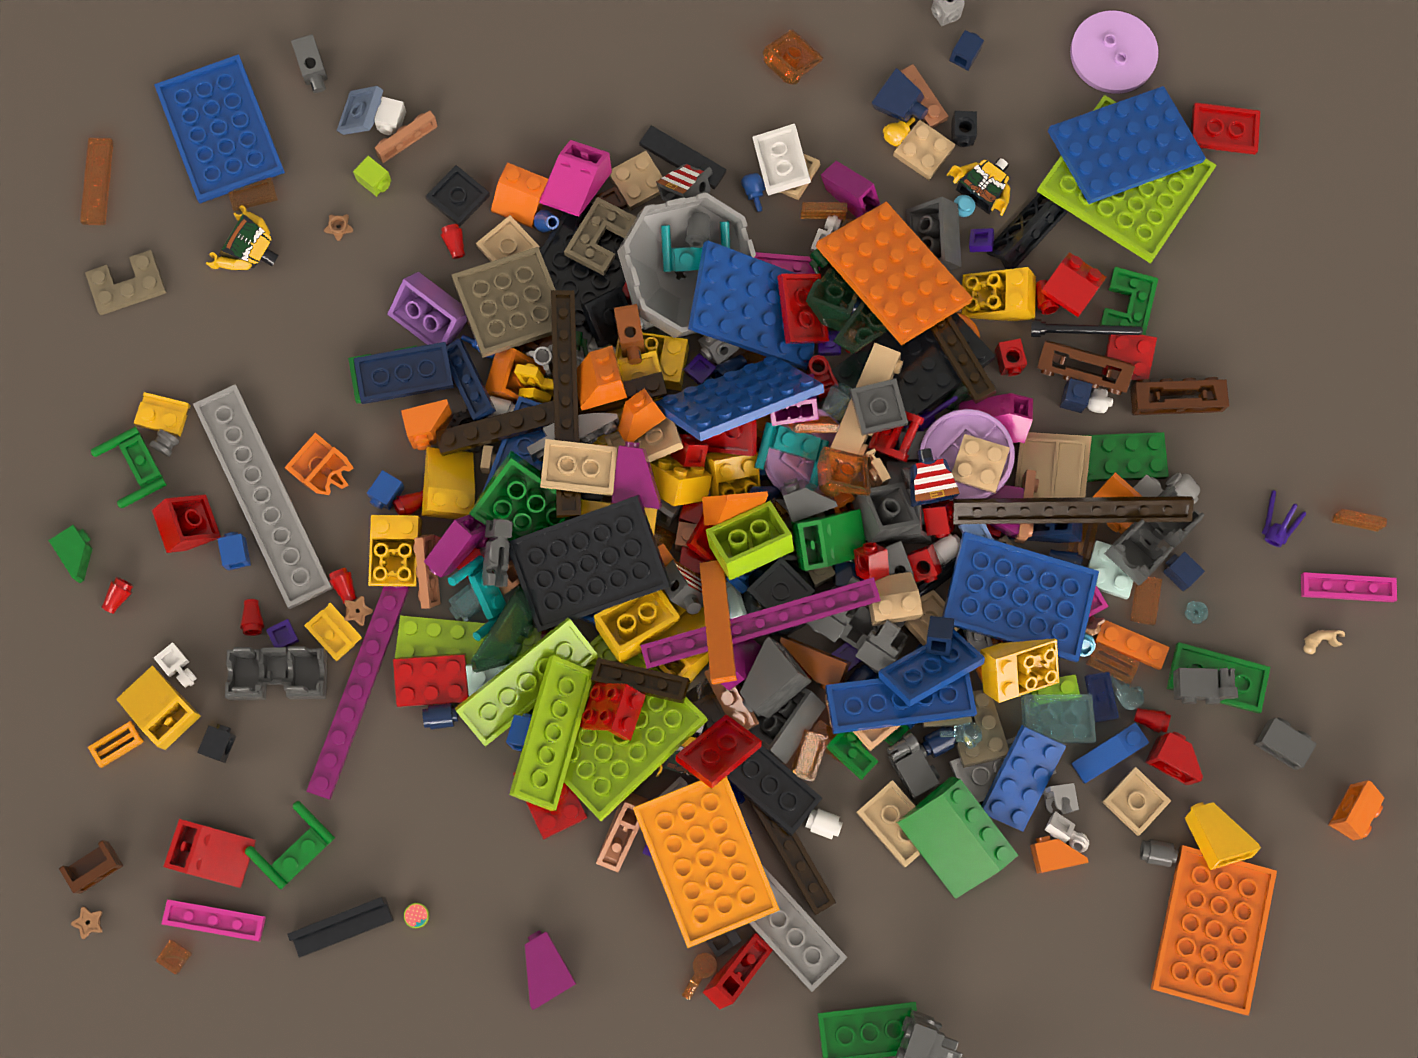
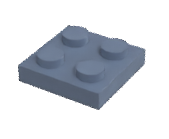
(360, 110)

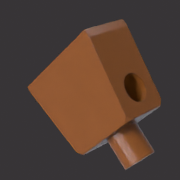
(630, 333)

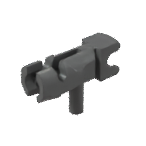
(496, 552)

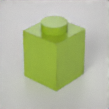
(372, 176)

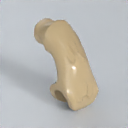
(1315, 638)

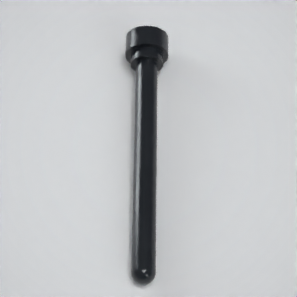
(1041, 328)

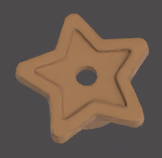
(337, 220)
(351, 607)
(1093, 625)
(94, 925)

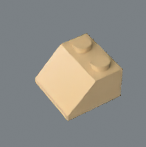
(898, 599)

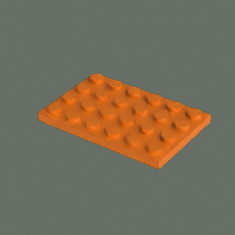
(894, 272)
(1214, 932)

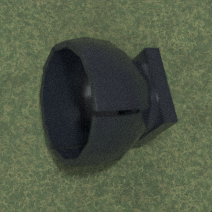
(775, 585)

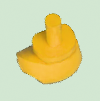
(896, 132)

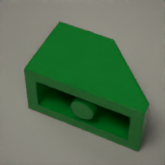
(73, 551)

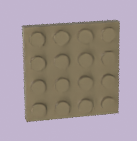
(507, 301)

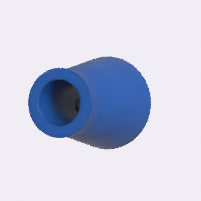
(541, 221)

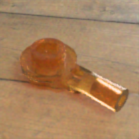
(704, 967)

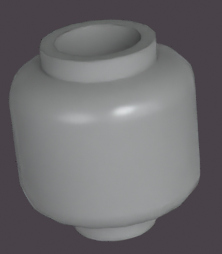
(1184, 485)

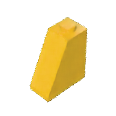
(1219, 836)

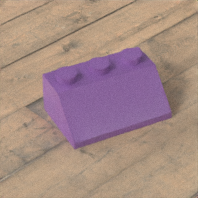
(427, 310)

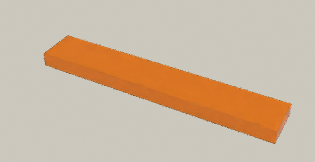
(717, 623)

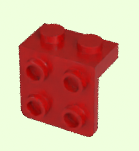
(613, 709)

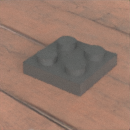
(878, 407)

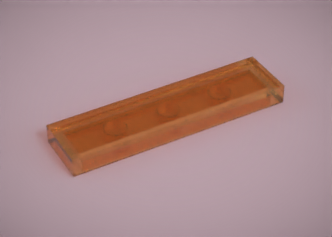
(96, 181)

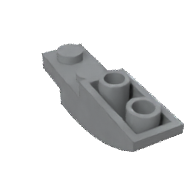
(590, 427)

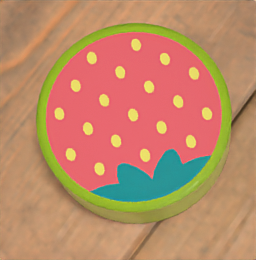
(416, 915)

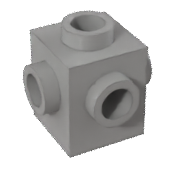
(947, 10)
(715, 349)

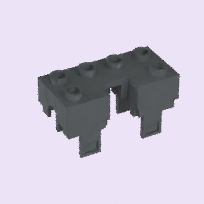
(1136, 548)
(875, 644)
(297, 668)
(925, 1040)

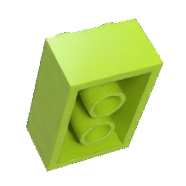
(750, 540)

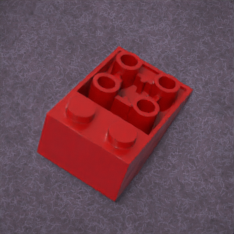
(209, 853)

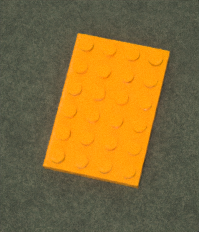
(706, 860)

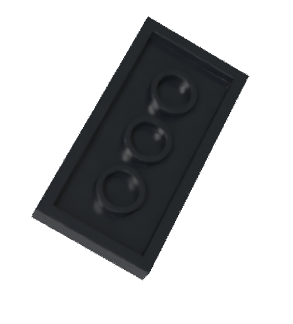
(774, 790)

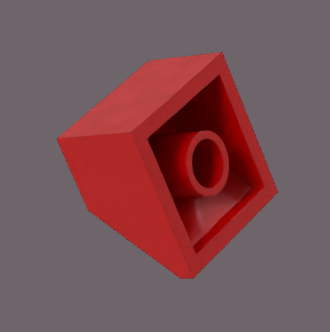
(1073, 284)
(185, 522)
(1175, 758)

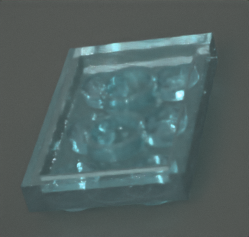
(1060, 716)

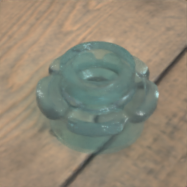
(1202, 612)

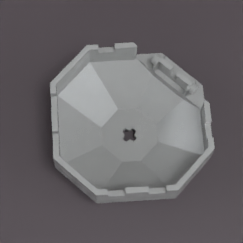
(658, 294)

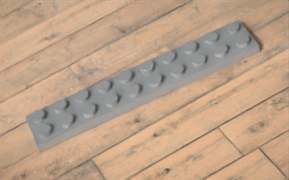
(262, 496)
(793, 933)

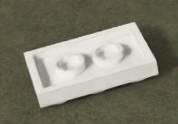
(781, 159)

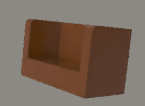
(91, 868)

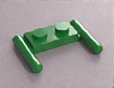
(139, 461)
(298, 854)

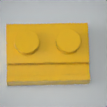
(162, 413)
(333, 632)

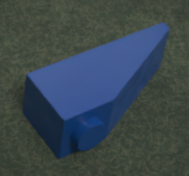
(1110, 752)

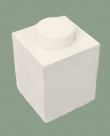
(390, 116)

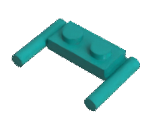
(686, 257)
(792, 443)
(488, 596)

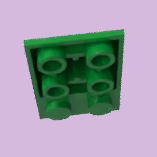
(828, 539)

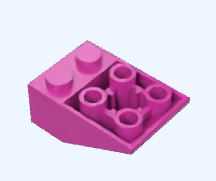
(576, 178)
(1010, 409)

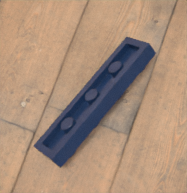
(469, 381)

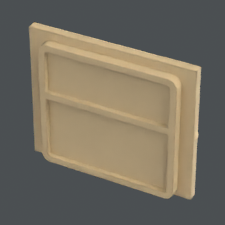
(1059, 464)

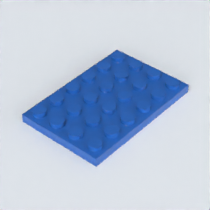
(219, 128)
(1126, 144)
(741, 305)
(738, 397)
(1019, 595)

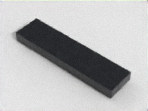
(679, 154)

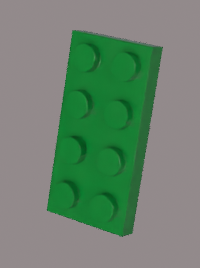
(1128, 455)
(1249, 676)
(863, 1031)

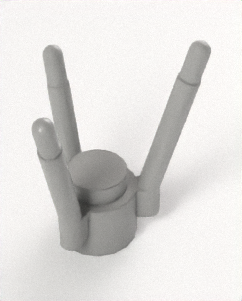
(543, 357)

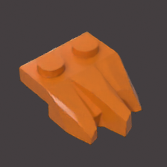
(319, 465)

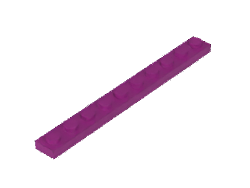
(765, 621)
(357, 691)

